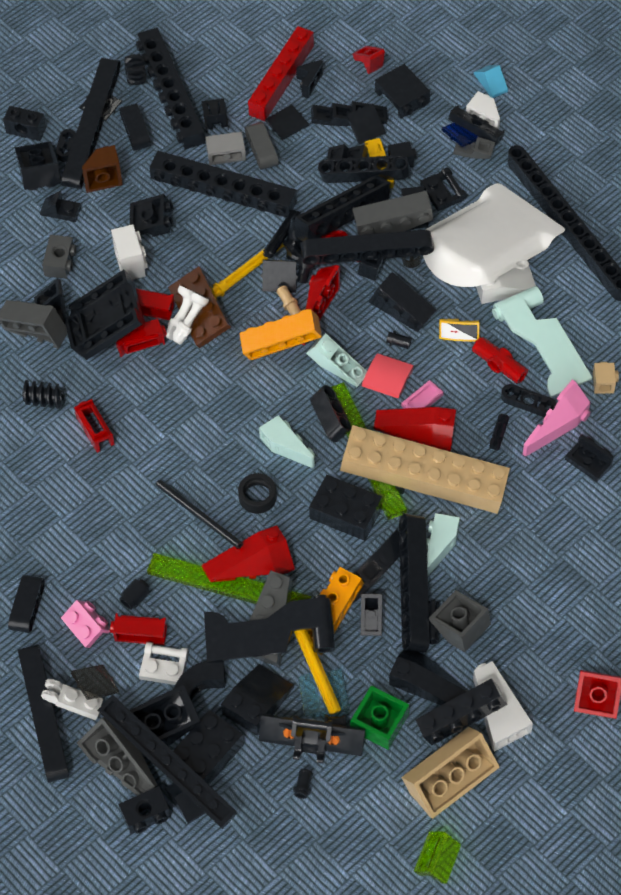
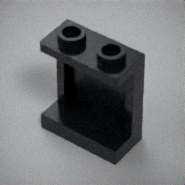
(403, 90)

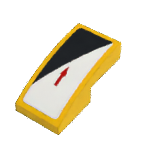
(458, 330)

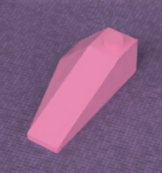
(567, 414)

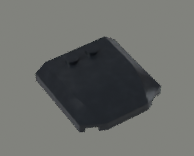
(104, 315)

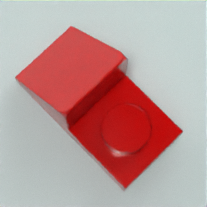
(371, 57)

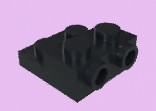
(152, 215)

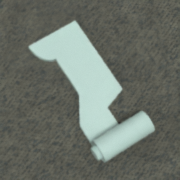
(546, 336)

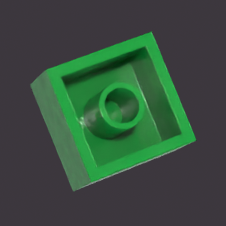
(380, 717)

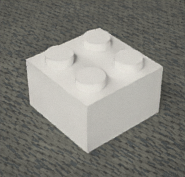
(129, 251)

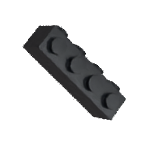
(461, 712)

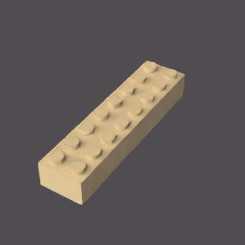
(425, 469)

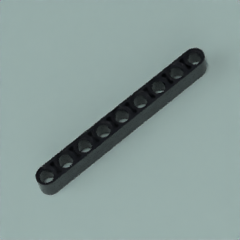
(91, 122)

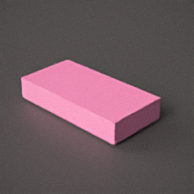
(423, 397)

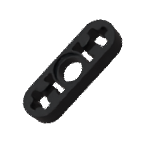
(513, 400)

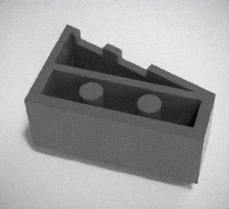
(33, 320)

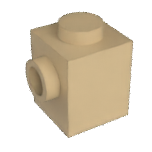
(604, 377)

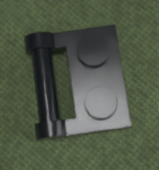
(438, 192)

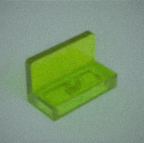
(437, 856)

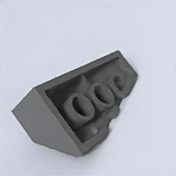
(118, 756)

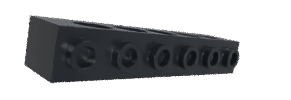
(338, 210)

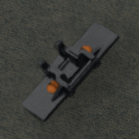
(311, 736)

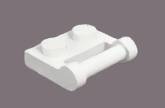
(162, 670)

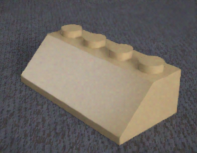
(451, 772)

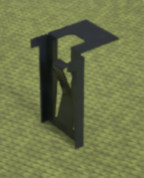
(215, 118)

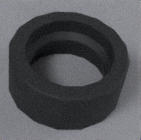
(261, 506)

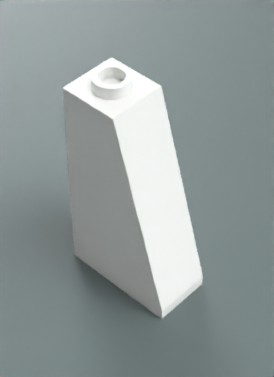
(509, 721)

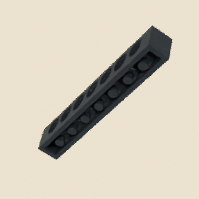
(170, 89)
(223, 184)

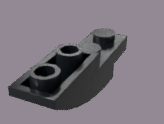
(378, 562)

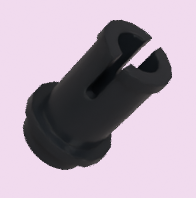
(398, 340)
(302, 788)

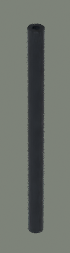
(199, 514)

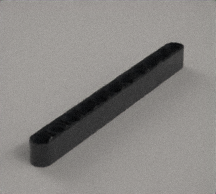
(561, 212)

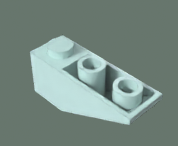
(336, 360)
(282, 441)
(442, 539)

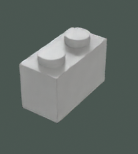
(225, 148)

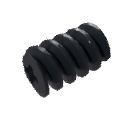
(43, 395)

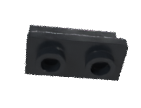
(590, 458)

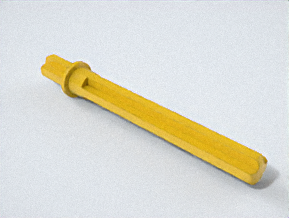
(224, 285)
(317, 671)

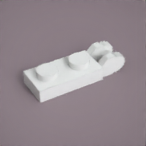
(71, 699)

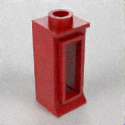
(156, 304)
(143, 337)
(86, 408)
(139, 629)

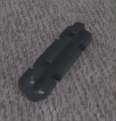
(499, 432)

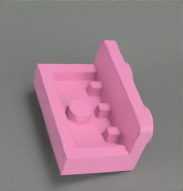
(85, 622)

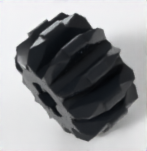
(135, 69)

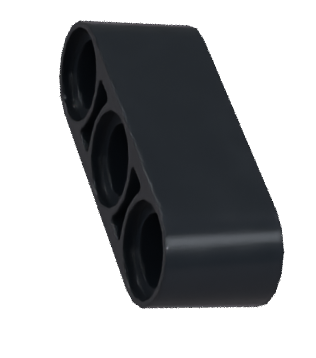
(135, 127)
(330, 413)
(26, 603)

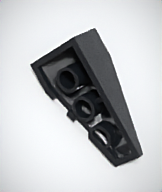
(424, 678)

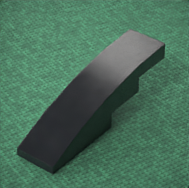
(337, 113)

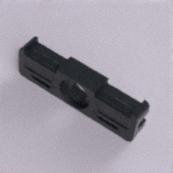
(468, 120)

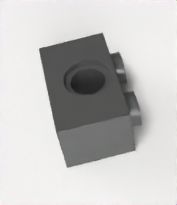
(58, 256)

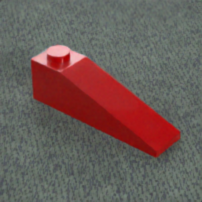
(323, 289)
(421, 425)
(257, 556)

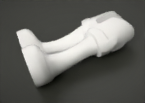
(179, 326)

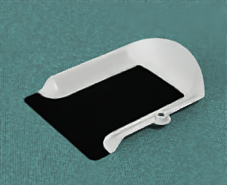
(489, 238)

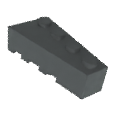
(393, 214)
(274, 596)

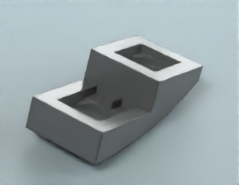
(479, 150)

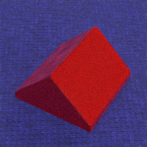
(598, 694)

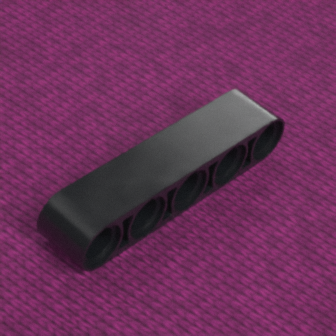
(355, 167)

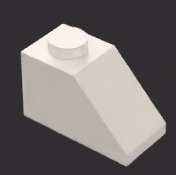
(485, 108)

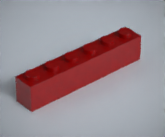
(280, 73)

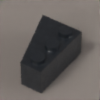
(402, 303)

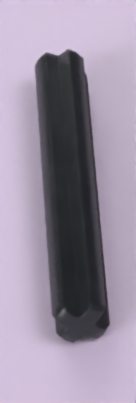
(279, 236)

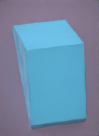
(492, 80)

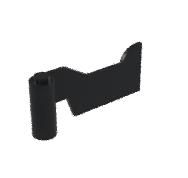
(271, 634)

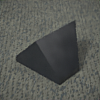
(53, 296)

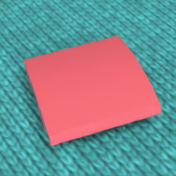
(387, 375)

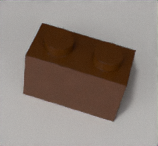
(102, 170)

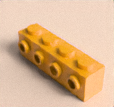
(280, 334)
(342, 591)

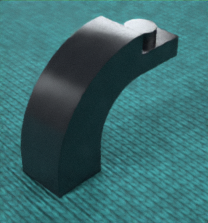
(202, 677)

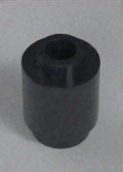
(134, 593)

